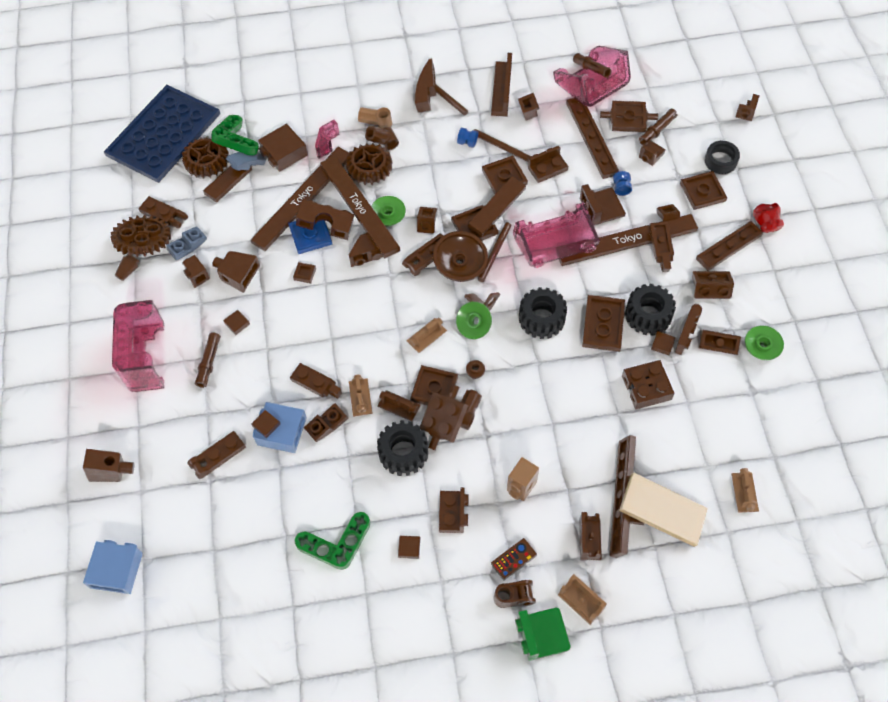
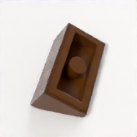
(719, 342)

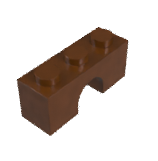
(312, 212)

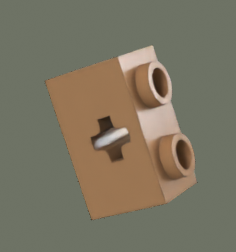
(522, 479)

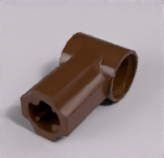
(382, 136)
(472, 399)

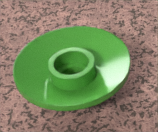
(389, 205)
(466, 323)
(769, 338)

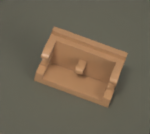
(582, 599)

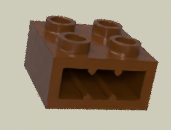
(282, 147)

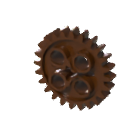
(140, 236)

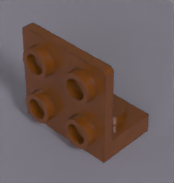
(601, 205)

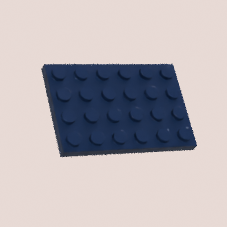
(160, 133)

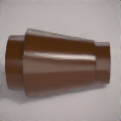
(126, 267)

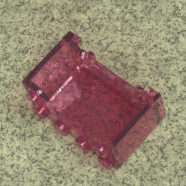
(132, 327)

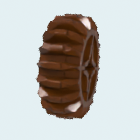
(207, 162)
(369, 163)

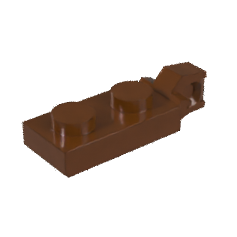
(662, 244)
(315, 381)

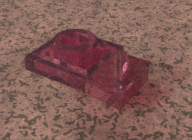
(323, 142)

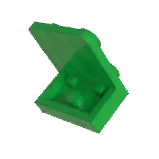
(542, 633)

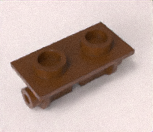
(398, 405)

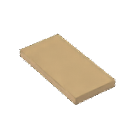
(663, 509)

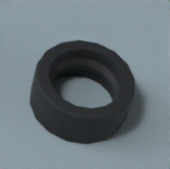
(724, 147)

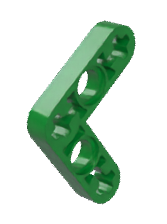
(226, 136)
(336, 550)

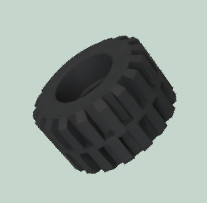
(654, 297)
(545, 300)
(402, 433)

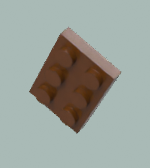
(603, 323)

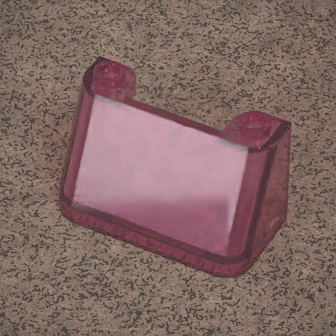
(591, 87)
(556, 237)

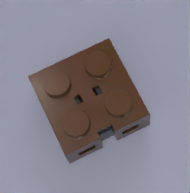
(648, 384)

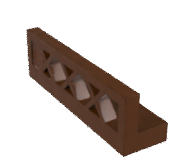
(501, 87)

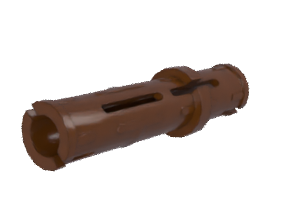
(588, 63)
(654, 131)
(205, 367)

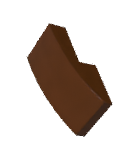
(325, 424)

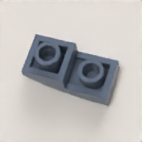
(241, 161)
(188, 243)

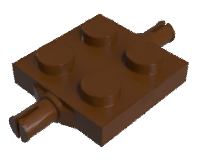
(629, 116)
(443, 417)

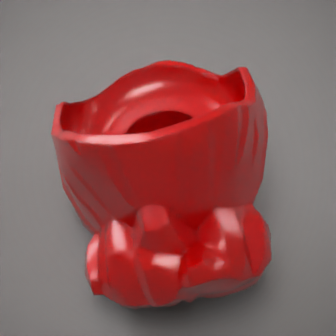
(768, 217)

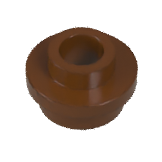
(475, 374)

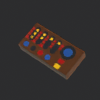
(513, 559)

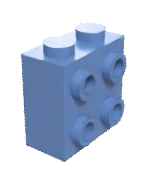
(288, 433)
(113, 567)

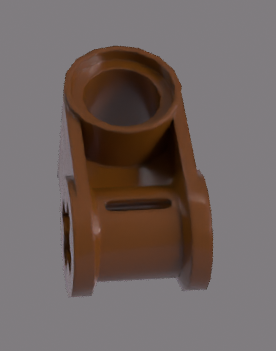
(519, 594)

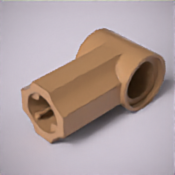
(379, 117)

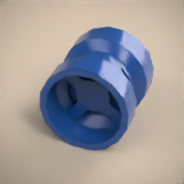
(467, 137)
(622, 183)

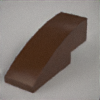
(425, 87)

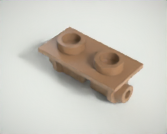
(427, 335)
(360, 396)
(745, 491)

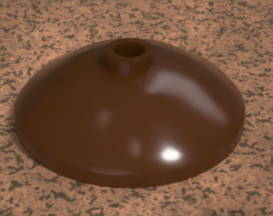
(460, 247)

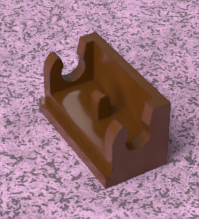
(590, 537)

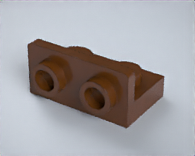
(547, 164)
(712, 284)
(452, 511)

